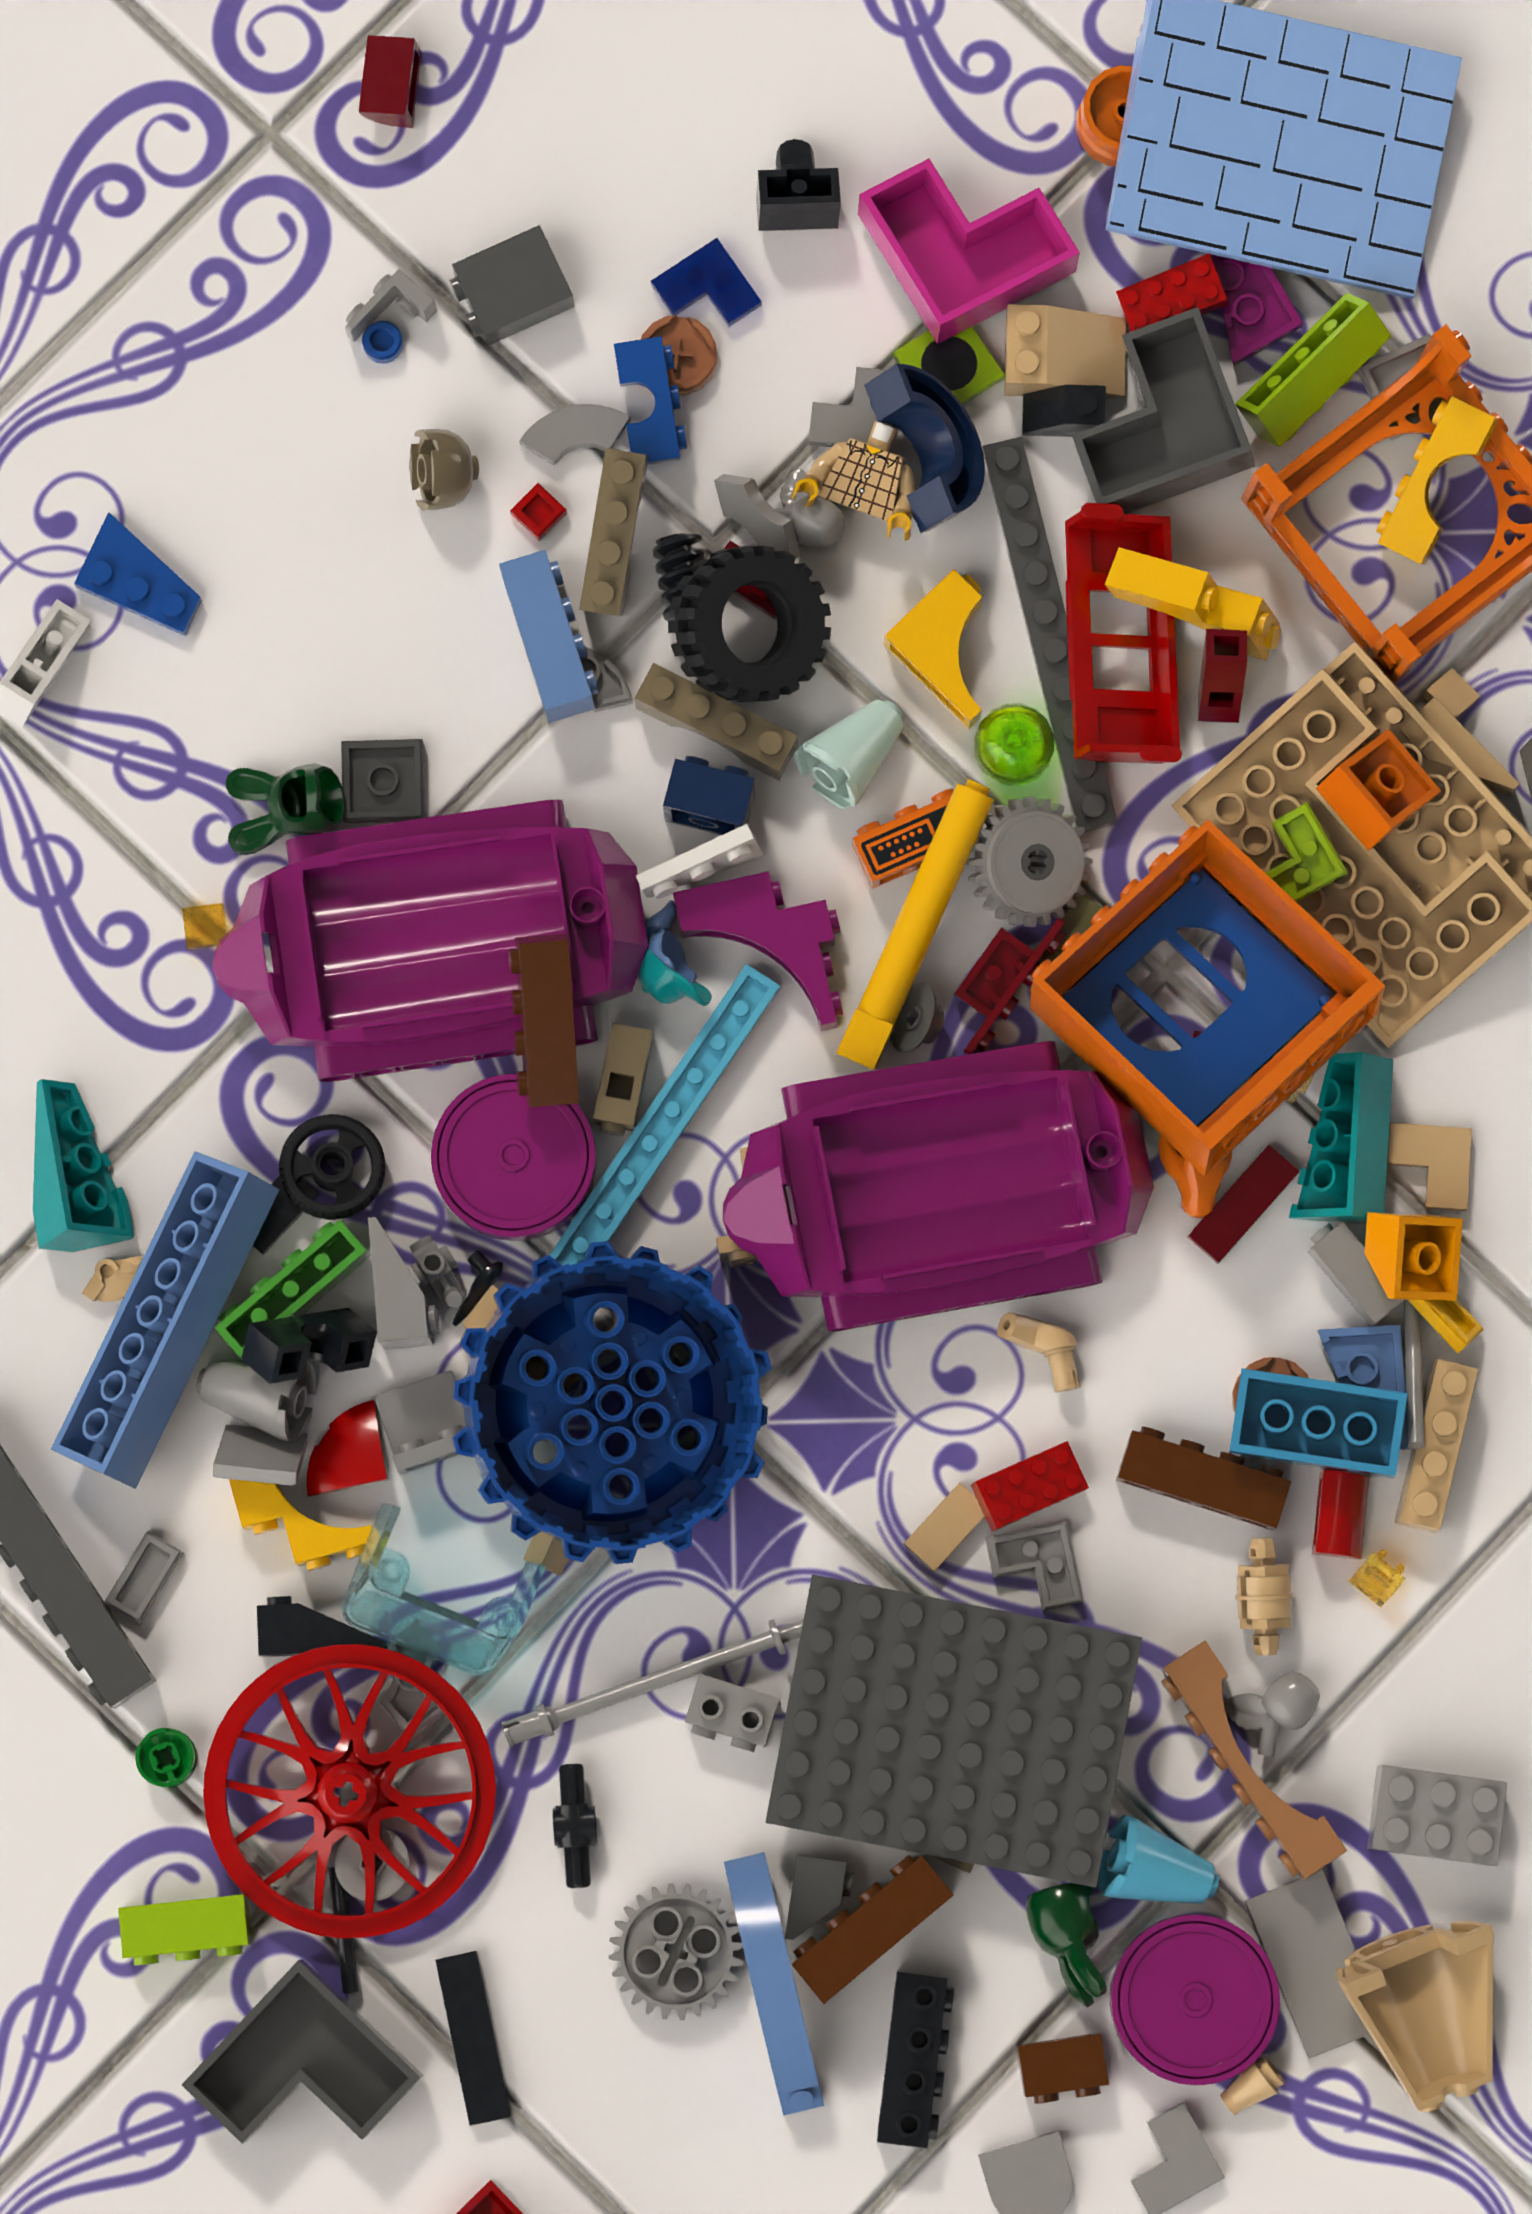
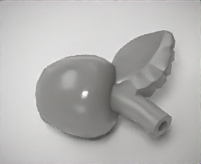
(815, 525)
(1286, 1703)

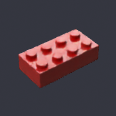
(1173, 293)
(1029, 1486)

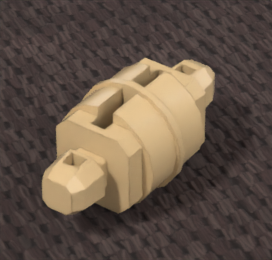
(1264, 1596)

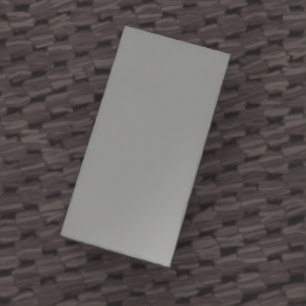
(143, 1577)

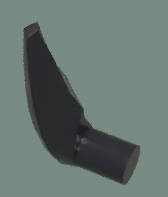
(487, 1276)

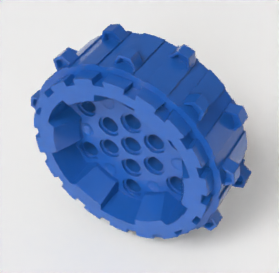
(571, 1493)

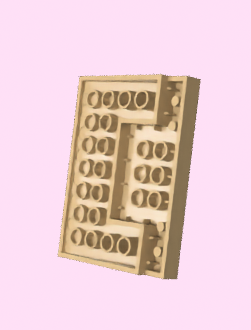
(1424, 899)

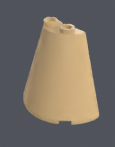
(1428, 2007)

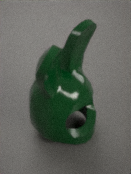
(298, 803)
(1066, 1929)

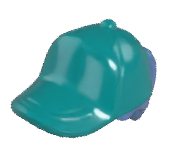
(664, 966)

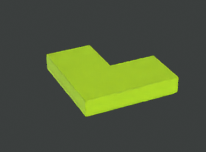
(1313, 856)

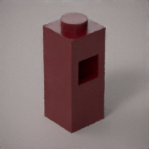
(1222, 675)

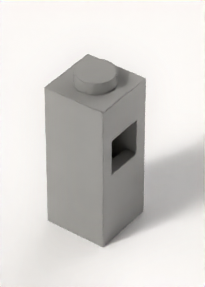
(1346, 1265)

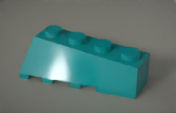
(1349, 1142)

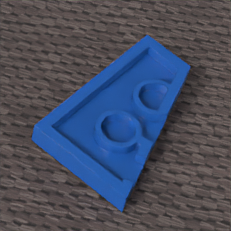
(135, 579)

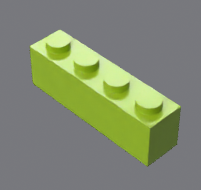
(1313, 370)

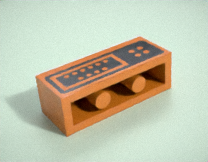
(901, 844)

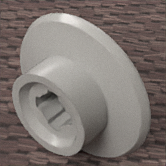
(351, 1872)

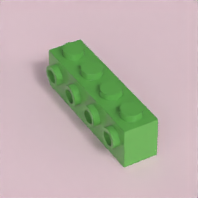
(298, 1286)

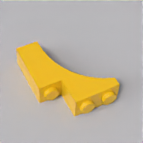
(1193, 598)

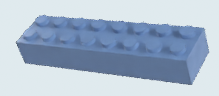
(165, 1319)

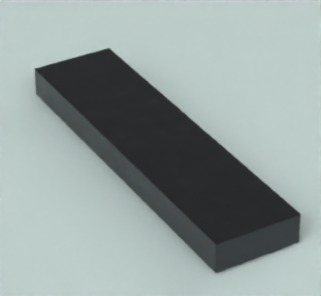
(473, 2038)

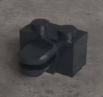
(796, 192)

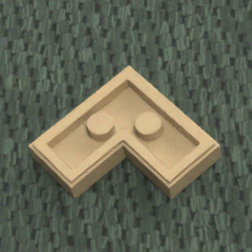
(1444, 1154)

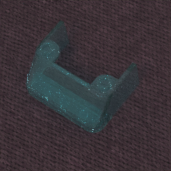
(382, 1608)

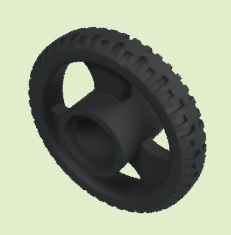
(296, 1165)

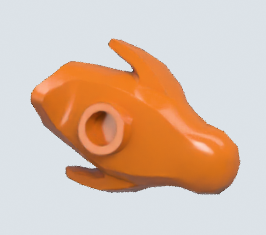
(1196, 1191)

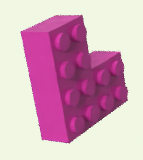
(961, 268)

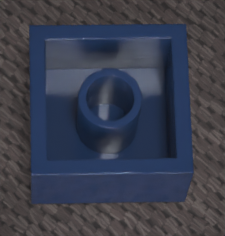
(708, 796)

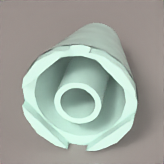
(850, 752)

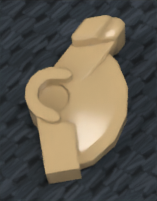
(112, 1279)

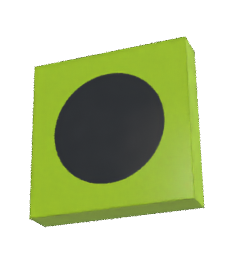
(958, 362)

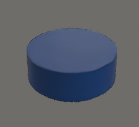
(382, 342)

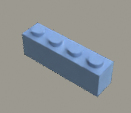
(547, 635)

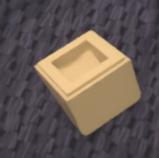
(1452, 693)

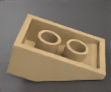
(1063, 347)

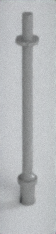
(547, 1719)

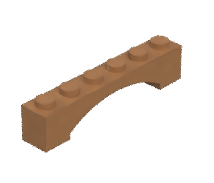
(1305, 1841)

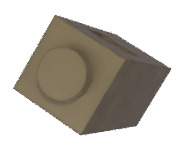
(622, 1079)

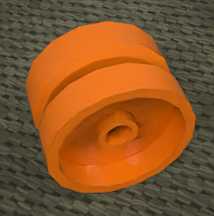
(1102, 114)

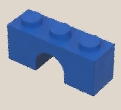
(646, 364)

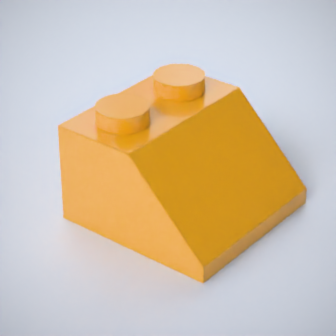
(1415, 1254)

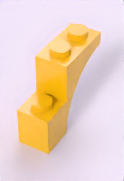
(311, 1542)

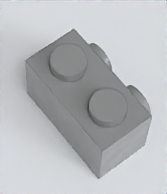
(731, 1712)

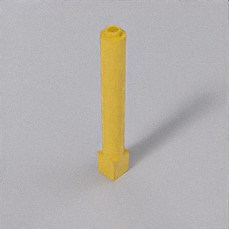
(916, 925)

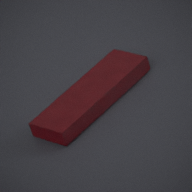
(1243, 1204)

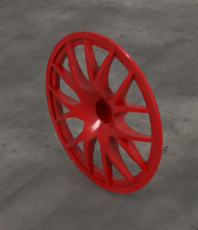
(371, 1779)

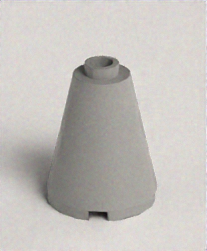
(250, 1398)

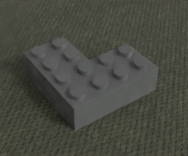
(1183, 434)
(306, 2037)

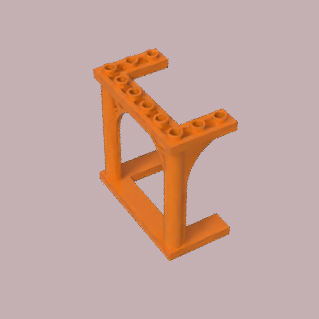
(1273, 494)

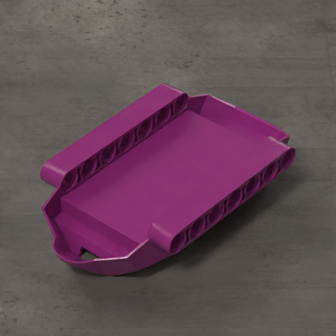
(404, 930)
(891, 1174)

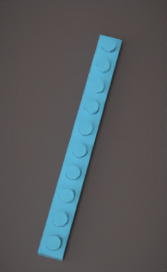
(668, 1115)

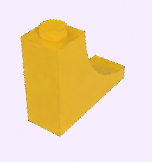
(930, 640)

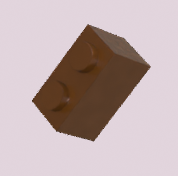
(1062, 2066)

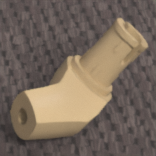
(1047, 1340)

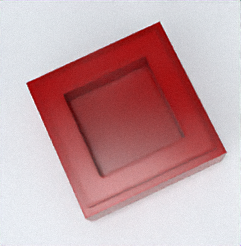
(538, 511)

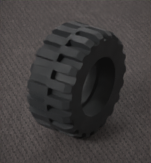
(798, 623)

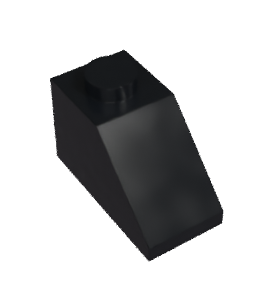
(1063, 410)

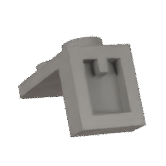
(411, 300)

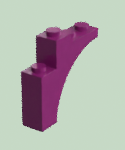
(792, 937)

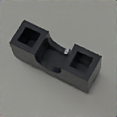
(283, 1345)

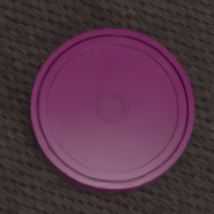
(512, 1165)
(1194, 1999)

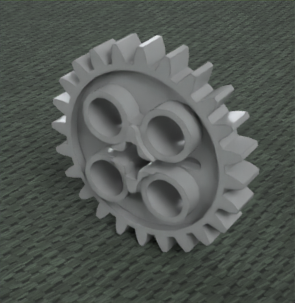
(710, 1967)

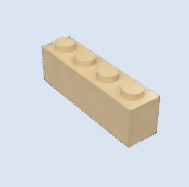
(1433, 1466)

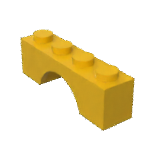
(1412, 526)

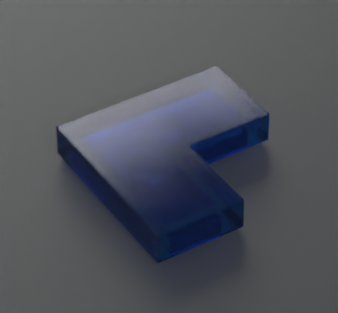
(708, 273)

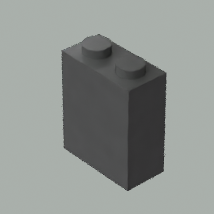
(511, 286)

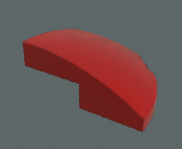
(348, 1453)

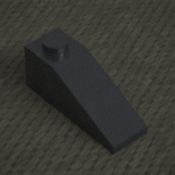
(293, 1629)

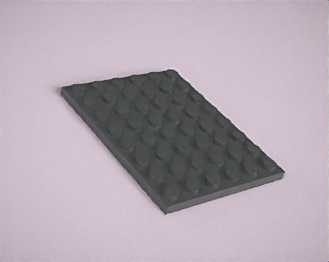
(954, 1730)

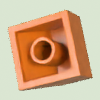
(1378, 789)

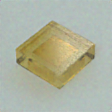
(204, 925)

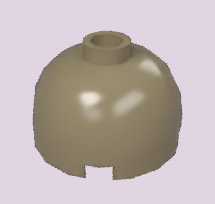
(441, 468)

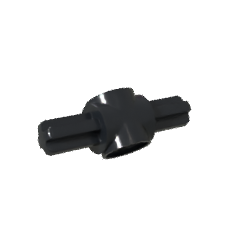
(574, 1825)

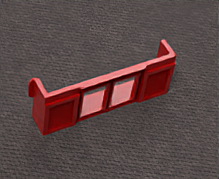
(1107, 721)

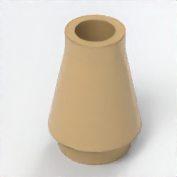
(1253, 2086)

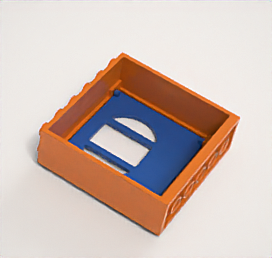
(1280, 997)

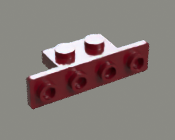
(999, 975)

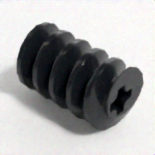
(675, 562)

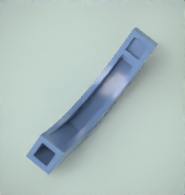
(773, 1983)

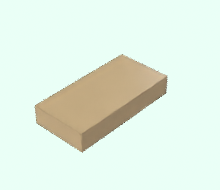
(945, 1527)

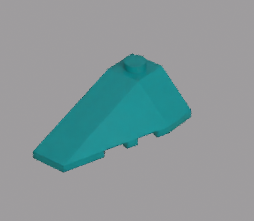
(72, 1188)

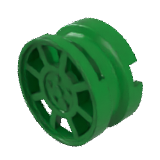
(166, 1757)

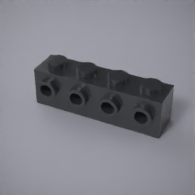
(912, 2060)

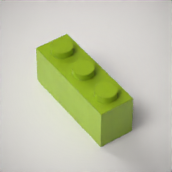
(185, 1928)

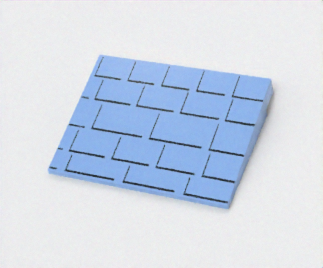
(1282, 143)

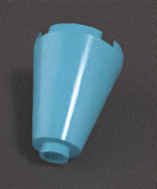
(1153, 1867)

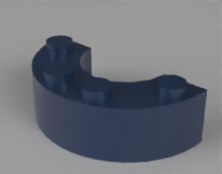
(941, 436)

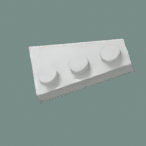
(701, 862)

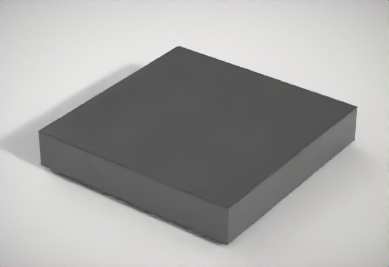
(383, 780)

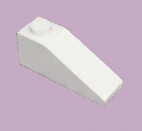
(40, 662)

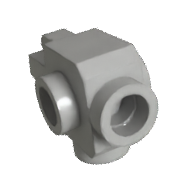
(436, 1268)

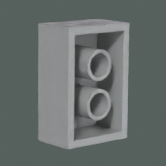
(1437, 1815)

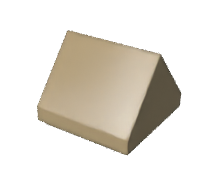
(546, 1552)

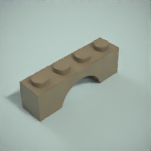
(613, 532)
(712, 716)

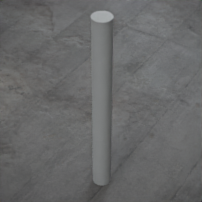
(1414, 1378)

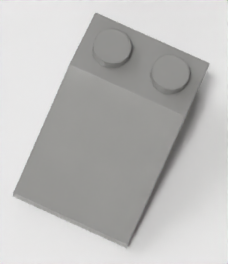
(401, 1307)

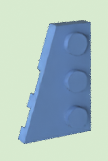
(1368, 1359)

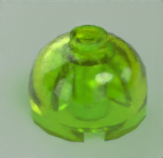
(1014, 744)

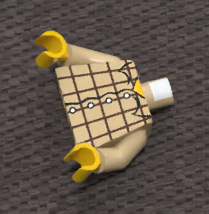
(864, 478)

